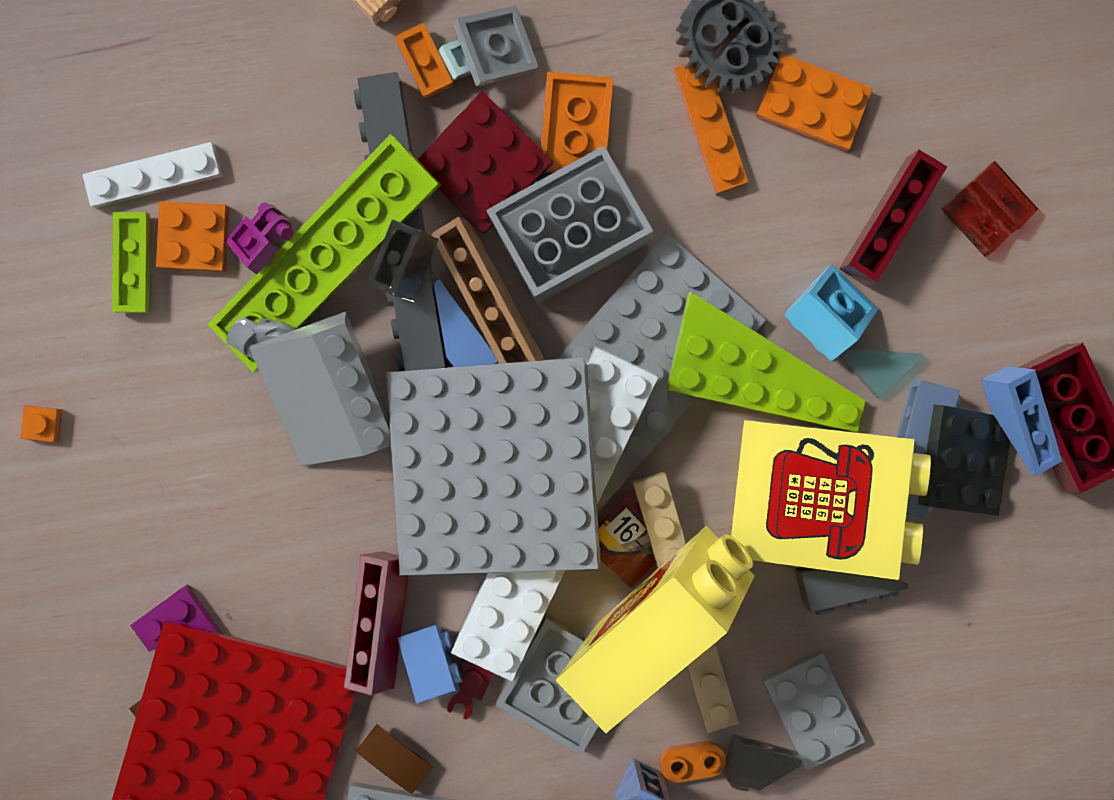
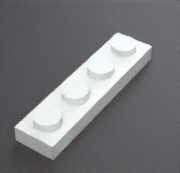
(152, 175)

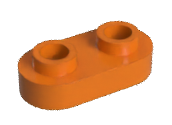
(692, 757)

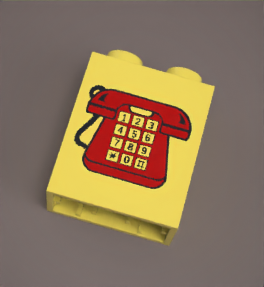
(828, 499)
(659, 628)

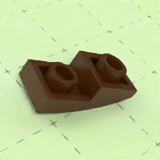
(394, 759)

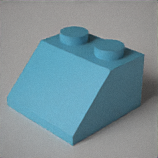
(831, 313)

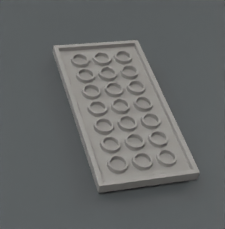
(643, 328)

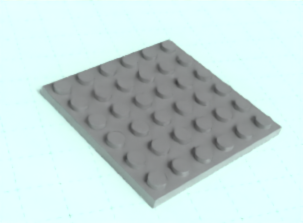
(494, 468)

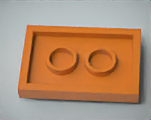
(814, 102)
(575, 116)

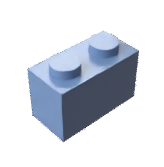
(430, 664)

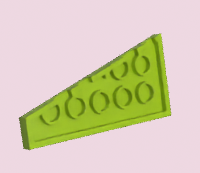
(739, 367)

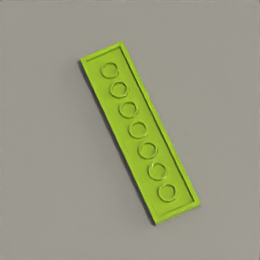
(332, 242)

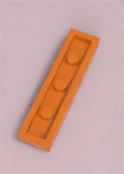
(711, 131)

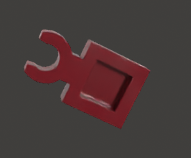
(473, 685)

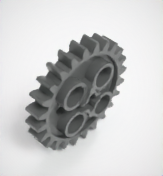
(752, 59)

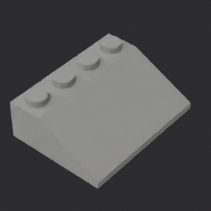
(571, 224)
(324, 391)

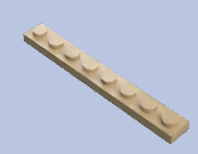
(666, 539)

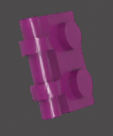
(255, 238)

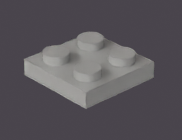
(495, 45)

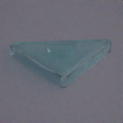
(879, 368)

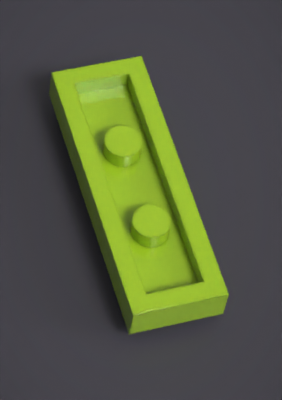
(131, 262)

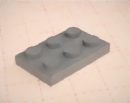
(813, 710)

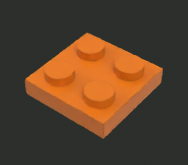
(192, 236)

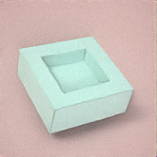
(454, 60)

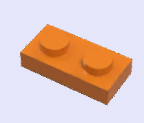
(424, 61)

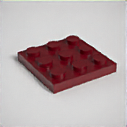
(483, 160)

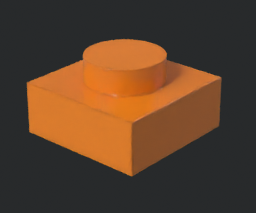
(41, 423)

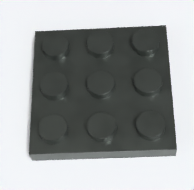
(966, 461)

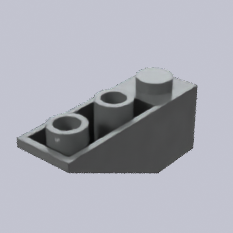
(826, 589)

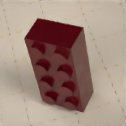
(1079, 416)

